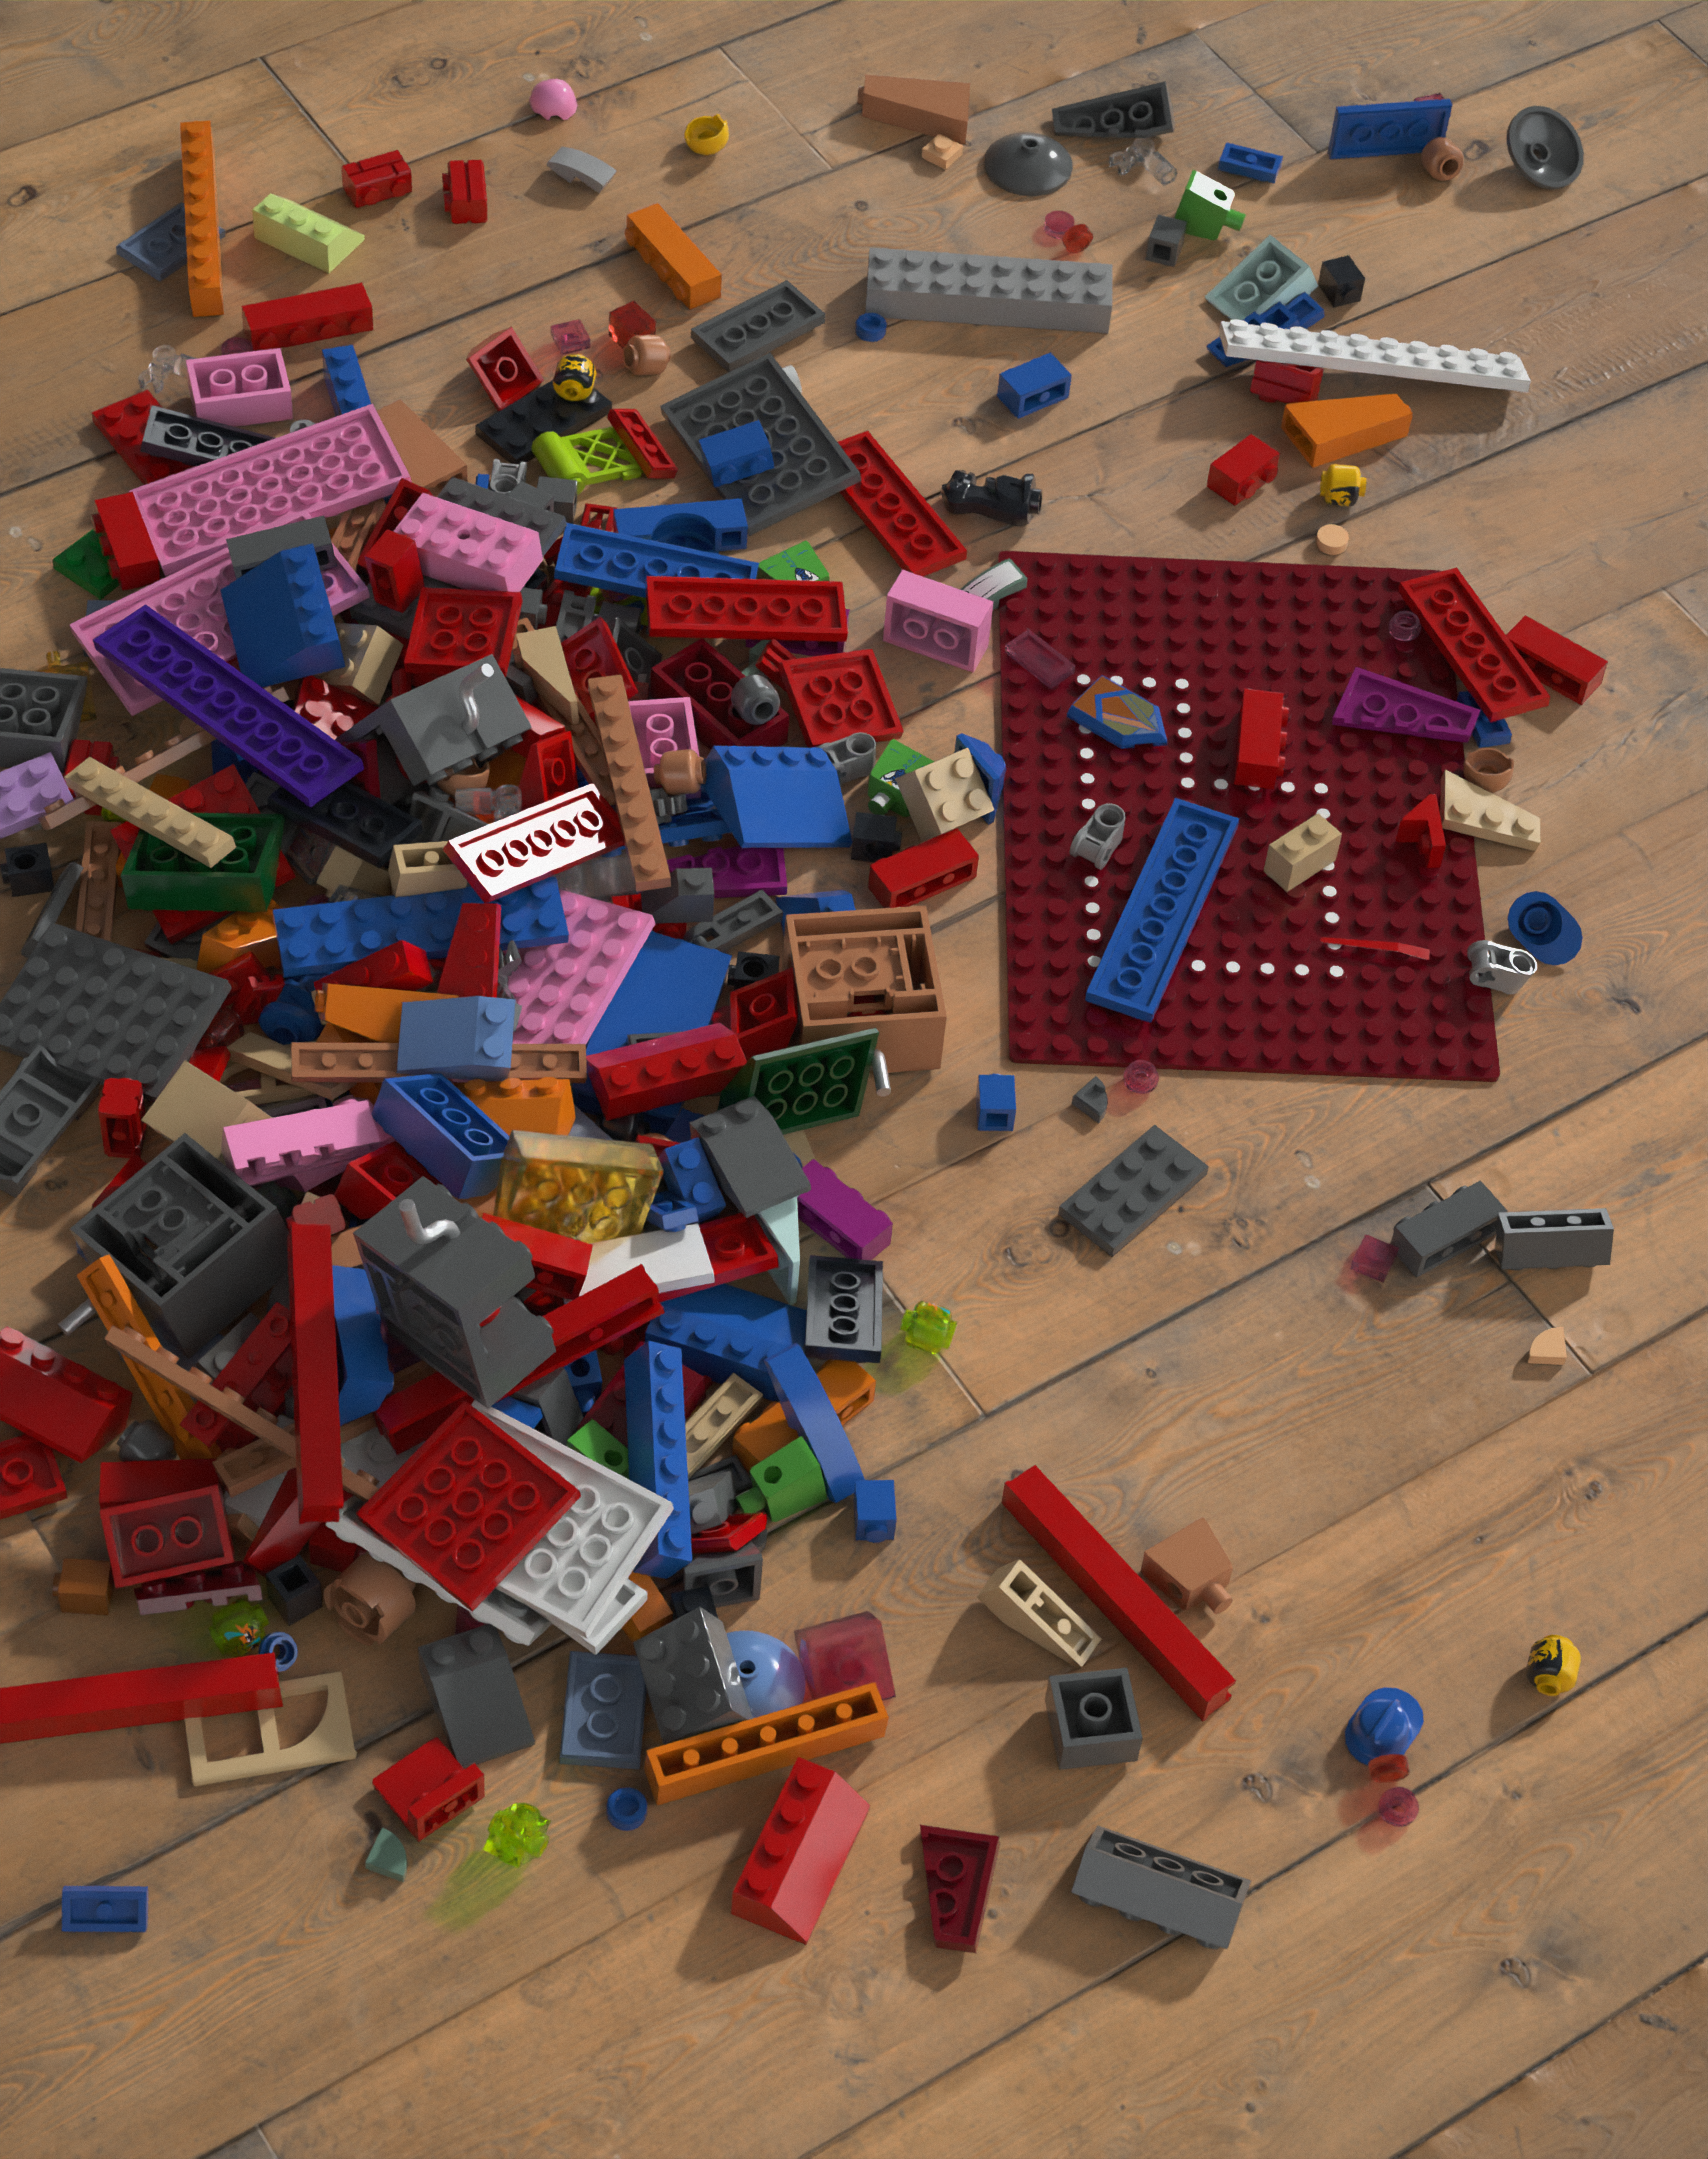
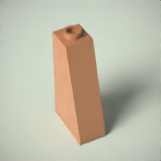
(917, 105)
(424, 454)

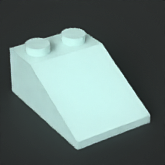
(1261, 281)
(782, 1231)

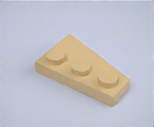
(1484, 815)

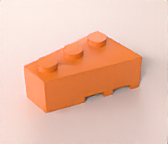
(239, 935)

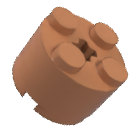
(371, 1599)

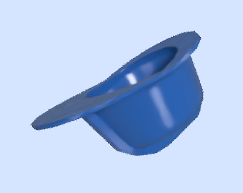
(1545, 928)
(1383, 1724)

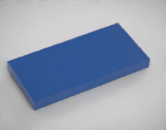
(1387, 128)

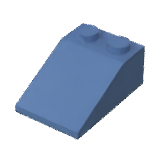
(457, 1038)

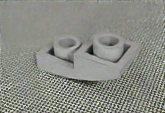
(574, 163)

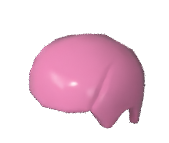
(553, 98)

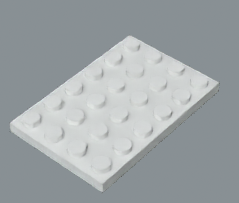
(593, 1545)

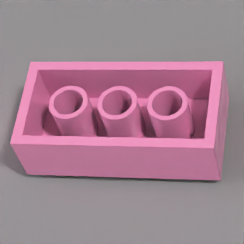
(470, 546)

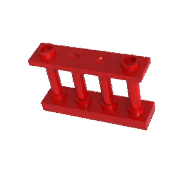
(258, 1373)

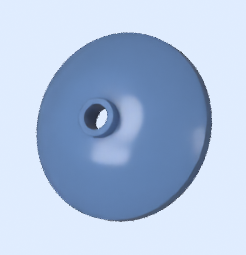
(777, 1673)

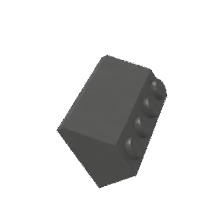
(1160, 1888)

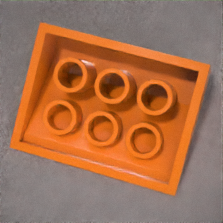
(524, 1104)

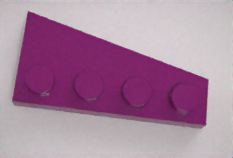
(1395, 707)
(740, 870)

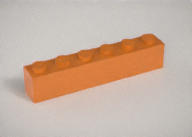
(765, 1743)

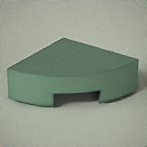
(388, 1856)

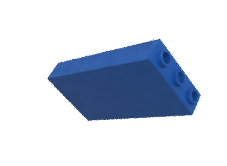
(665, 990)

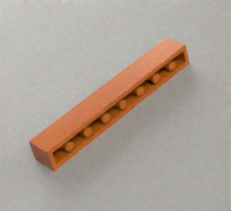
(201, 219)

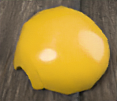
(707, 134)

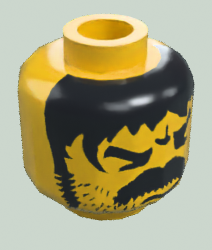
(574, 377)
(1342, 485)
(1553, 1665)

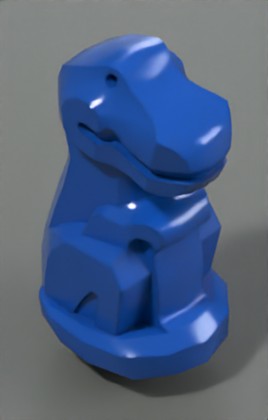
(293, 1014)

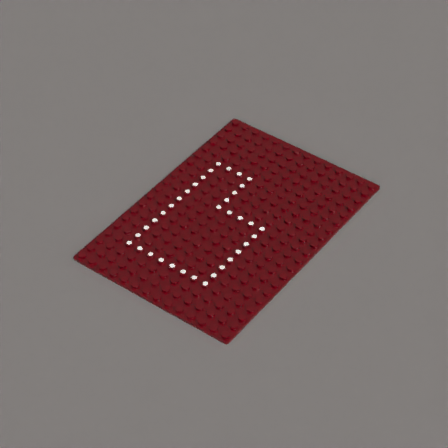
(1254, 975)

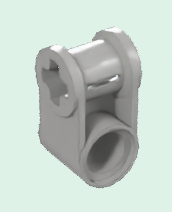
(507, 476)
(852, 756)
(1100, 835)
(1502, 968)

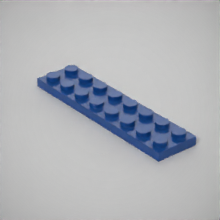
(1162, 910)
(343, 932)

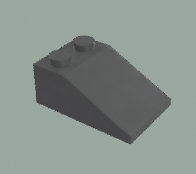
(750, 1156)
(475, 1695)

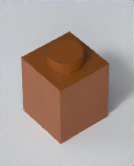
(84, 1586)

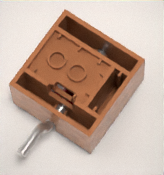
(852, 957)

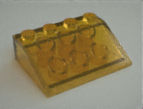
(577, 1185)

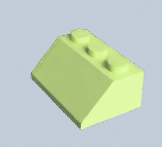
(303, 233)

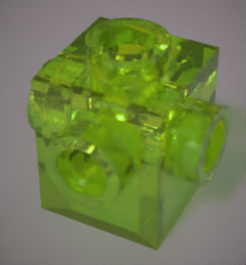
(517, 1834)

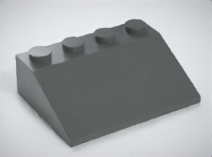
(39, 715)

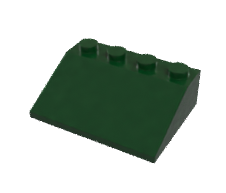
(243, 880)
(808, 1082)

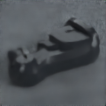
(1001, 498)

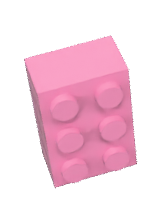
(240, 388)
(937, 621)
(663, 727)

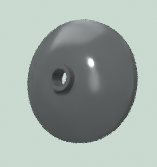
(1545, 147)
(1028, 164)

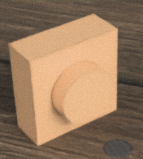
(942, 151)

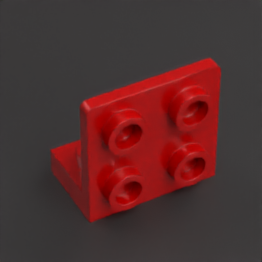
(429, 1788)

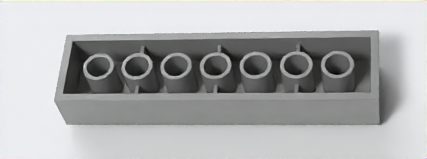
(989, 290)

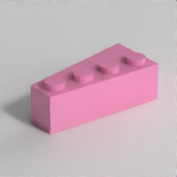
(299, 1142)

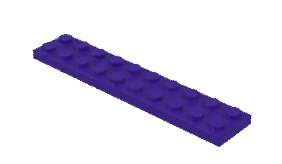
(229, 705)

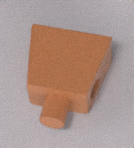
(1190, 1568)

